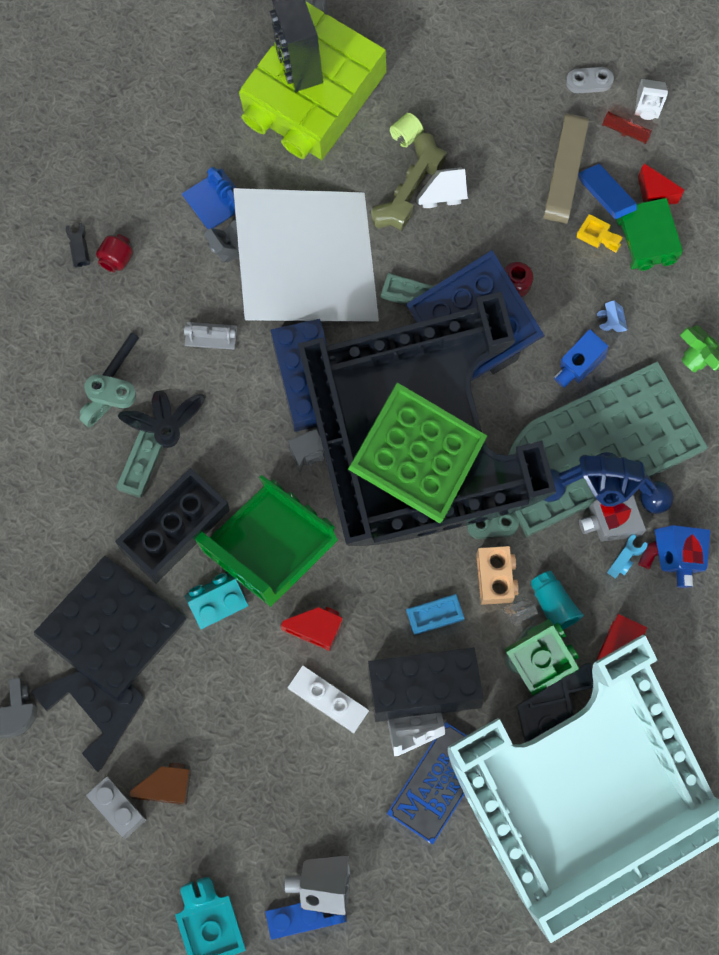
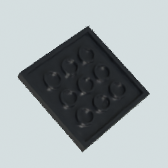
(110, 627)

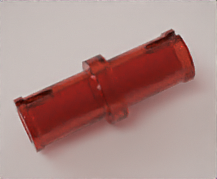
(626, 127)

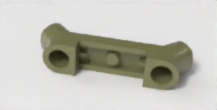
(399, 211)

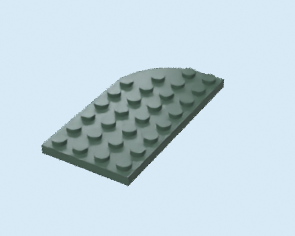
(630, 418)

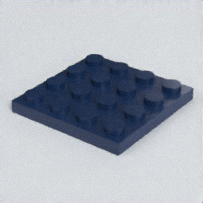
(460, 294)

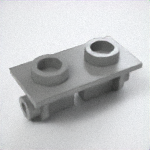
(210, 335)

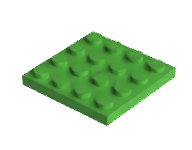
(418, 453)

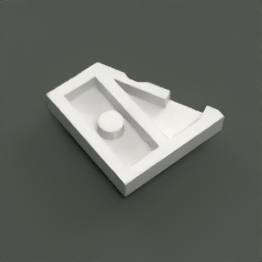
(414, 731)

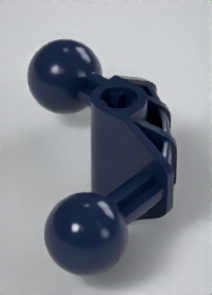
(614, 482)

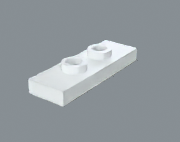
(328, 699)

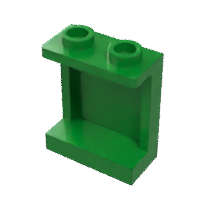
(651, 235)

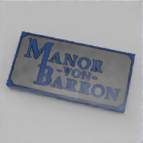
(431, 790)

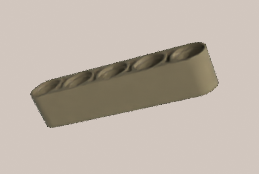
(566, 168)

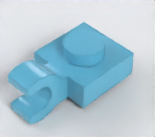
(623, 563)

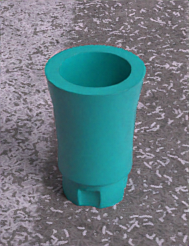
(555, 600)

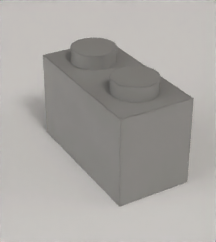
(116, 807)

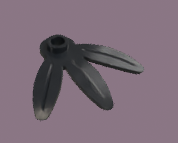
(164, 420)

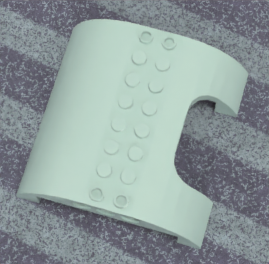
(593, 799)

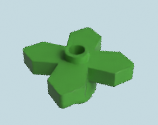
(702, 349)

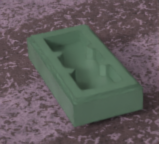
(402, 289)

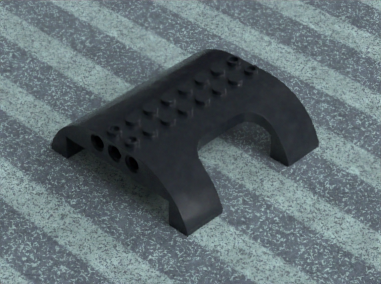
(438, 363)

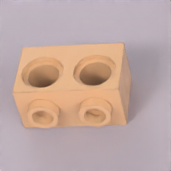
(490, 575)

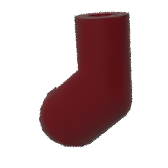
(648, 555)

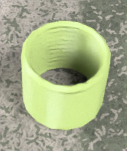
(408, 127)

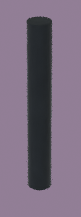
(119, 357)

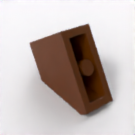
(165, 785)

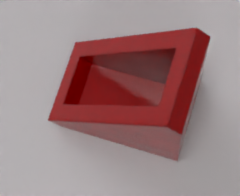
(657, 187)

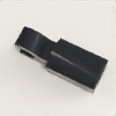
(78, 247)

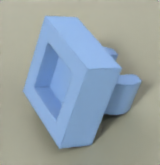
(615, 316)

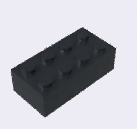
(296, 43)
(171, 524)
(425, 684)

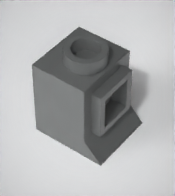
(306, 449)

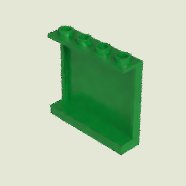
(269, 542)

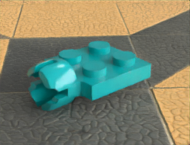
(208, 921)

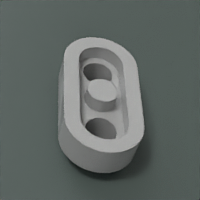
(590, 80)

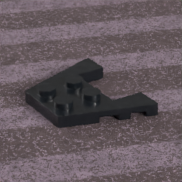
(552, 704)
(108, 714)

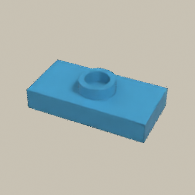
(435, 614)

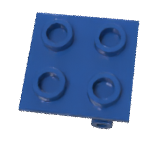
(212, 198)

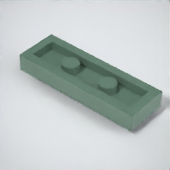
(140, 465)

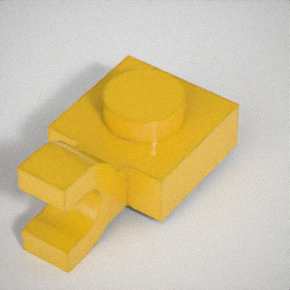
(596, 232)

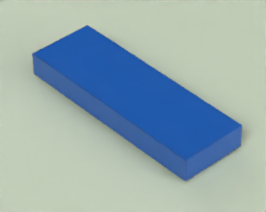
(607, 191)

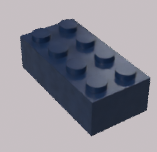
(292, 372)

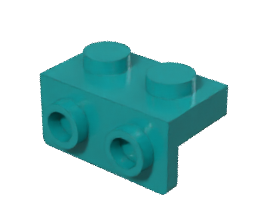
(215, 599)

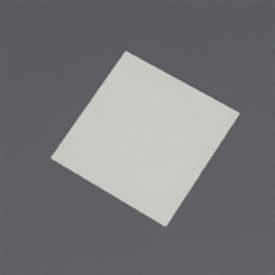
(305, 255)

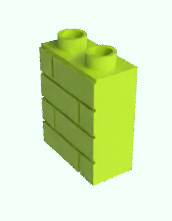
(320, 114)

